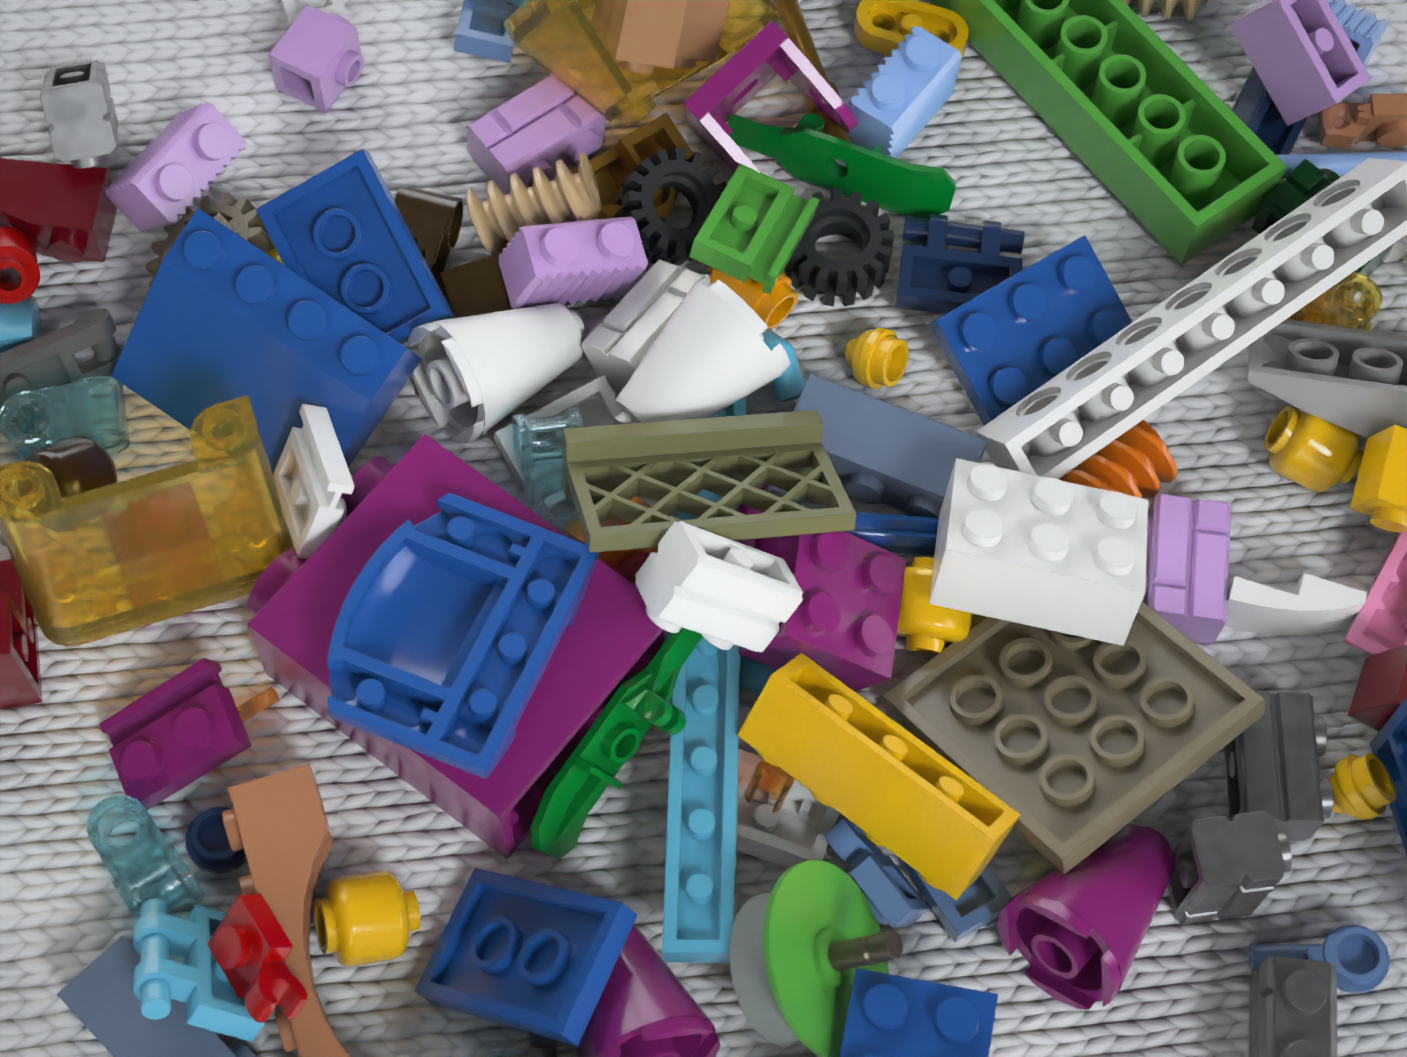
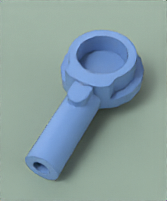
(1355, 949)

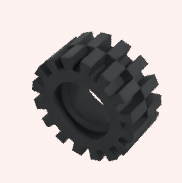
(674, 172)
(849, 276)

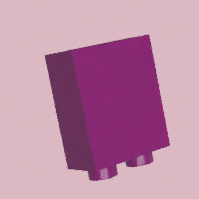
(601, 650)

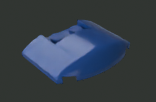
(454, 631)

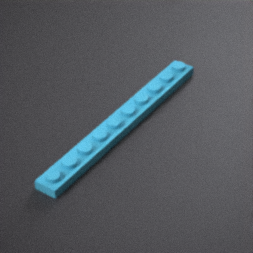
(703, 798)

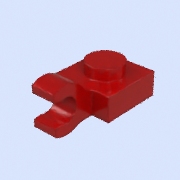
(252, 956)

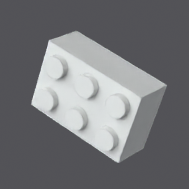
(1040, 552)

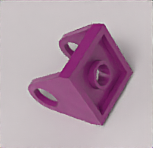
(743, 77)

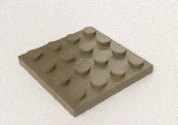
(1074, 724)

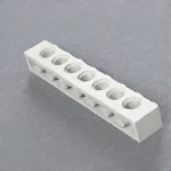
(1203, 323)

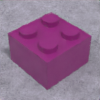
(845, 608)

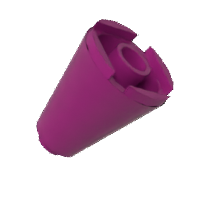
(1090, 922)
(646, 1011)

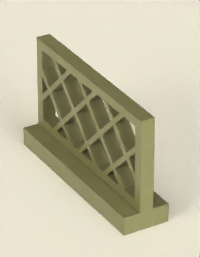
(718, 454)

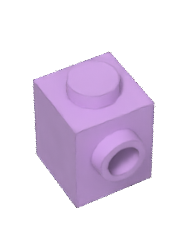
(317, 58)

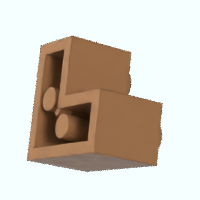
(660, 32)

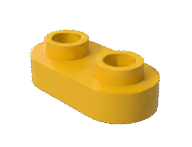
(899, 17)

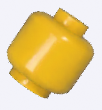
(1312, 450)
(923, 624)
(365, 918)

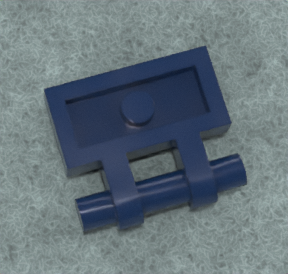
(944, 278)

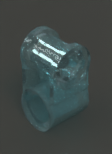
(84, 408)
(540, 461)
(146, 865)

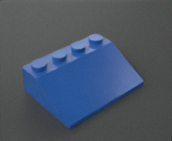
(243, 324)

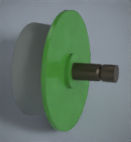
(800, 952)

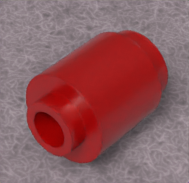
(17, 266)

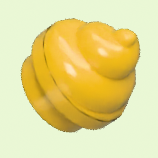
(877, 358)
(1361, 787)

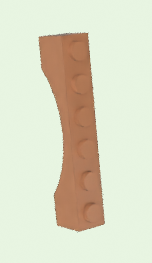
(286, 846)

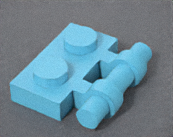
(198, 982)

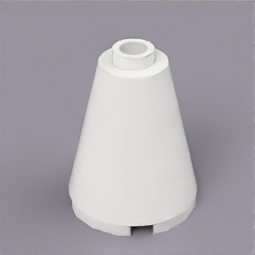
(702, 359)
(492, 363)

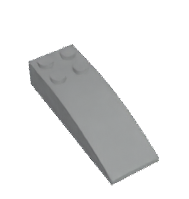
(1334, 373)

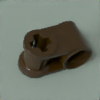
(433, 222)

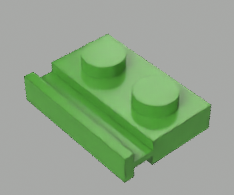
(753, 228)

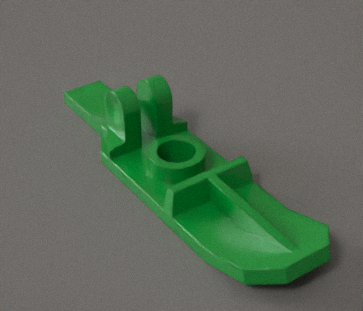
(811, 155)
(610, 744)

